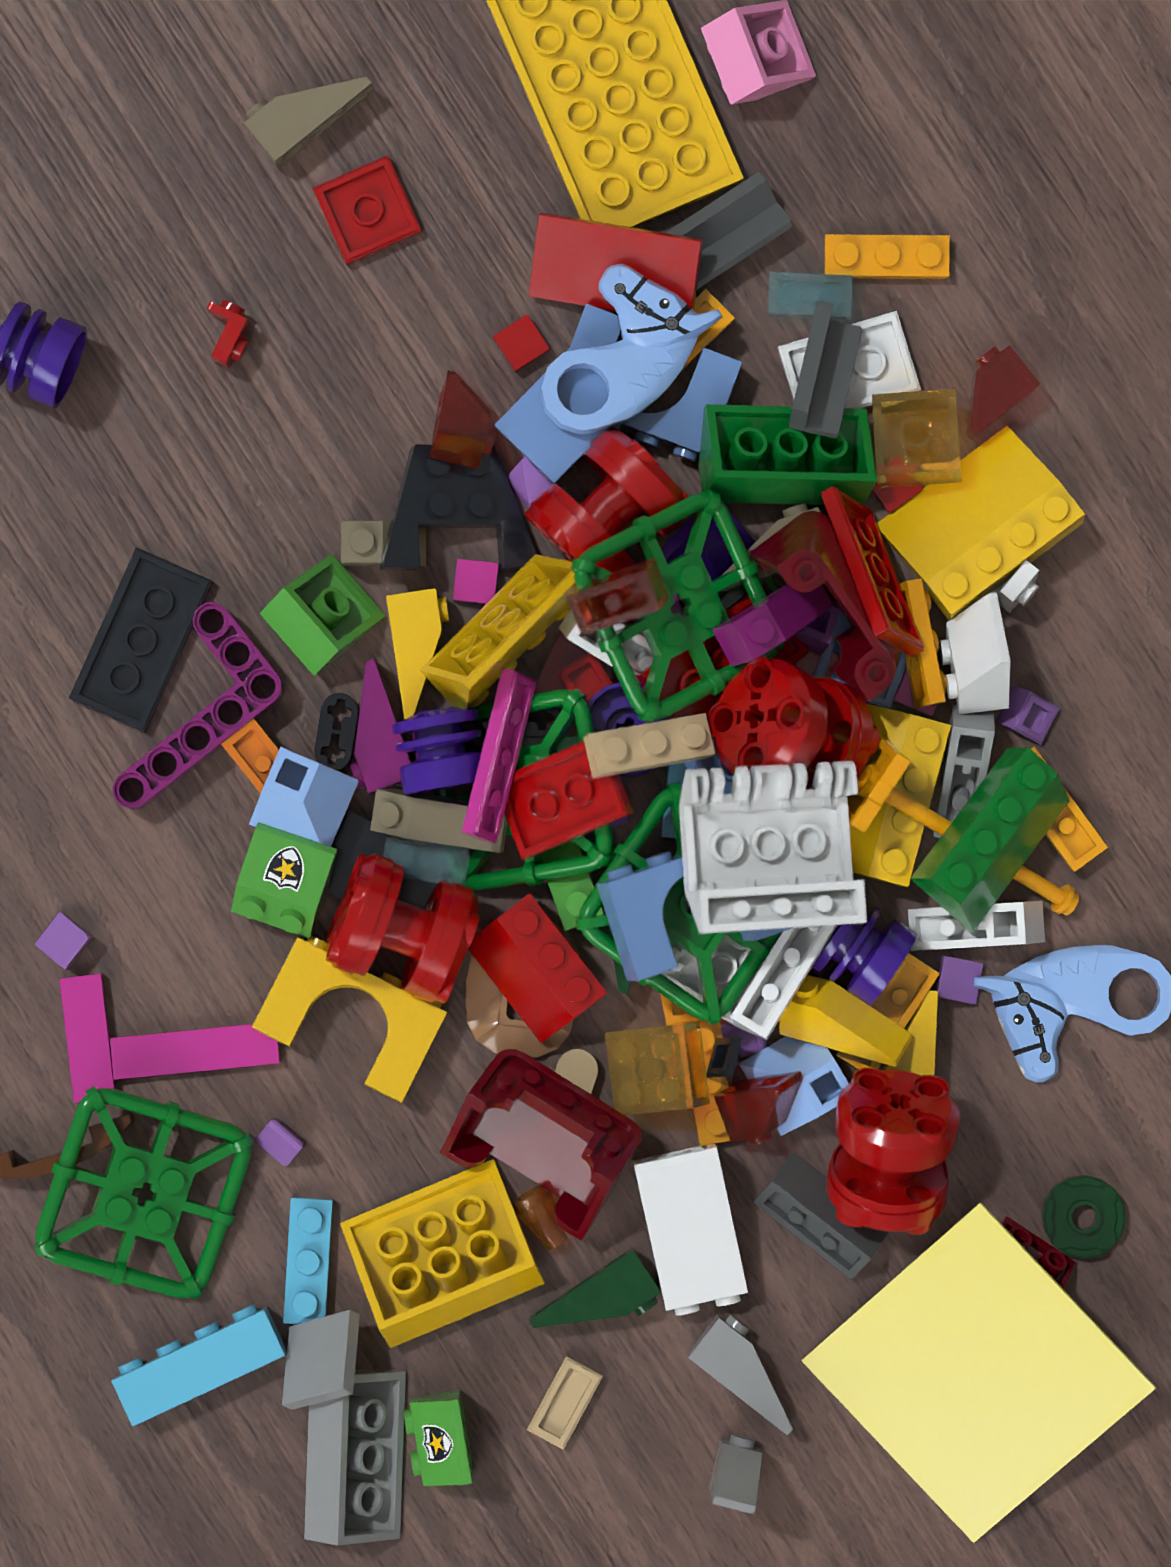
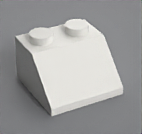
(977, 658)

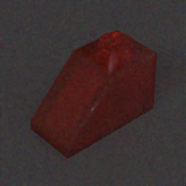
(997, 388)
(461, 425)
(619, 597)
(757, 1106)

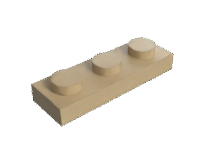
(649, 745)

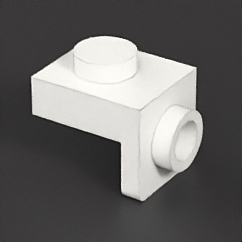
(1018, 588)

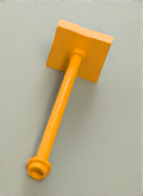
(878, 785)

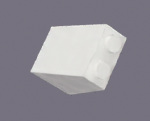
(691, 1228)

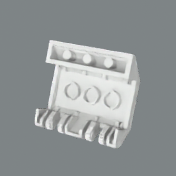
(769, 848)
(772, 984)

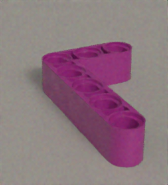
(210, 716)

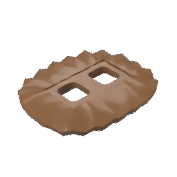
(488, 1016)

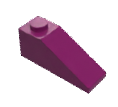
(769, 622)
(375, 743)

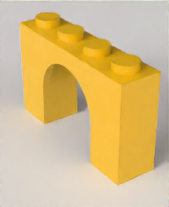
(409, 1019)

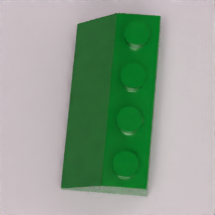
(758, 459)
(992, 836)

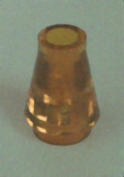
(536, 1212)

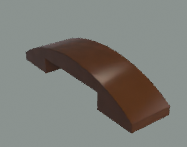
(10, 1170)

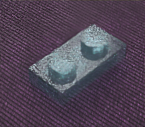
(798, 294)
(428, 860)

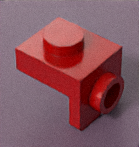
(231, 342)

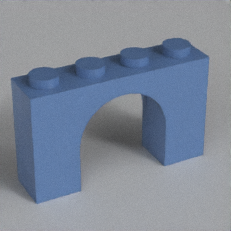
(682, 423)
(635, 915)

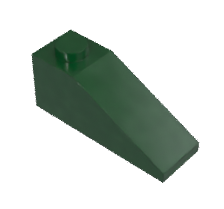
(608, 1293)

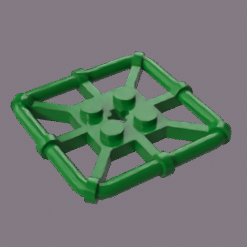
(688, 579)
(534, 871)
(678, 924)
(156, 1217)

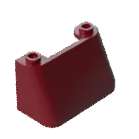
(810, 555)
(545, 1133)

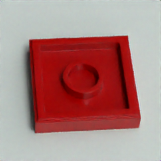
(367, 210)

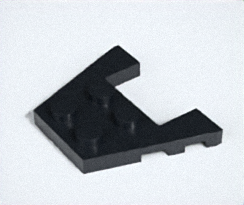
(455, 496)

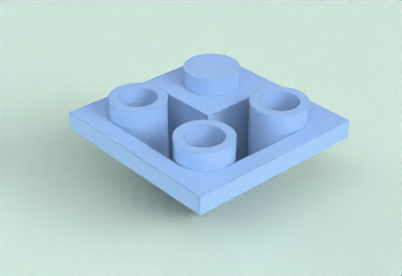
(304, 798)
(820, 1074)

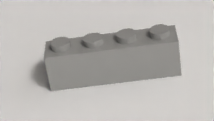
(357, 1462)

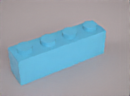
(199, 1365)

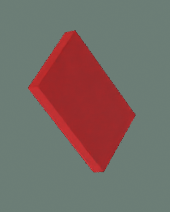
(561, 801)

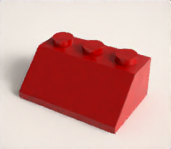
(535, 968)

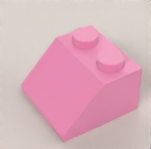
(757, 51)

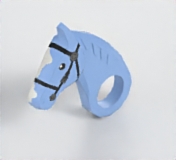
(655, 345)
(1073, 980)

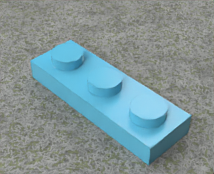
(308, 1259)

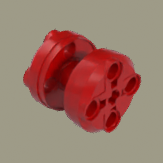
(631, 488)
(788, 717)
(430, 937)
(892, 1150)

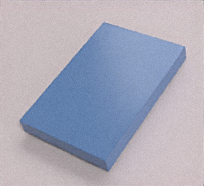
(535, 433)

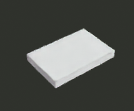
(880, 364)

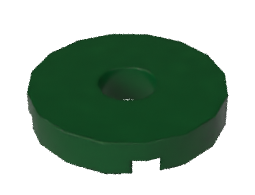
(1108, 1220)

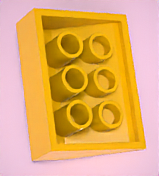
(981, 530)
(502, 631)
(893, 838)
(441, 1254)

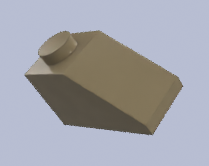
(366, 542)

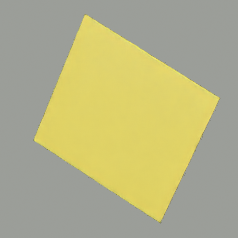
(978, 1373)

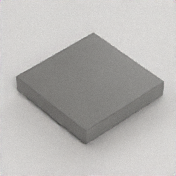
(321, 1359)

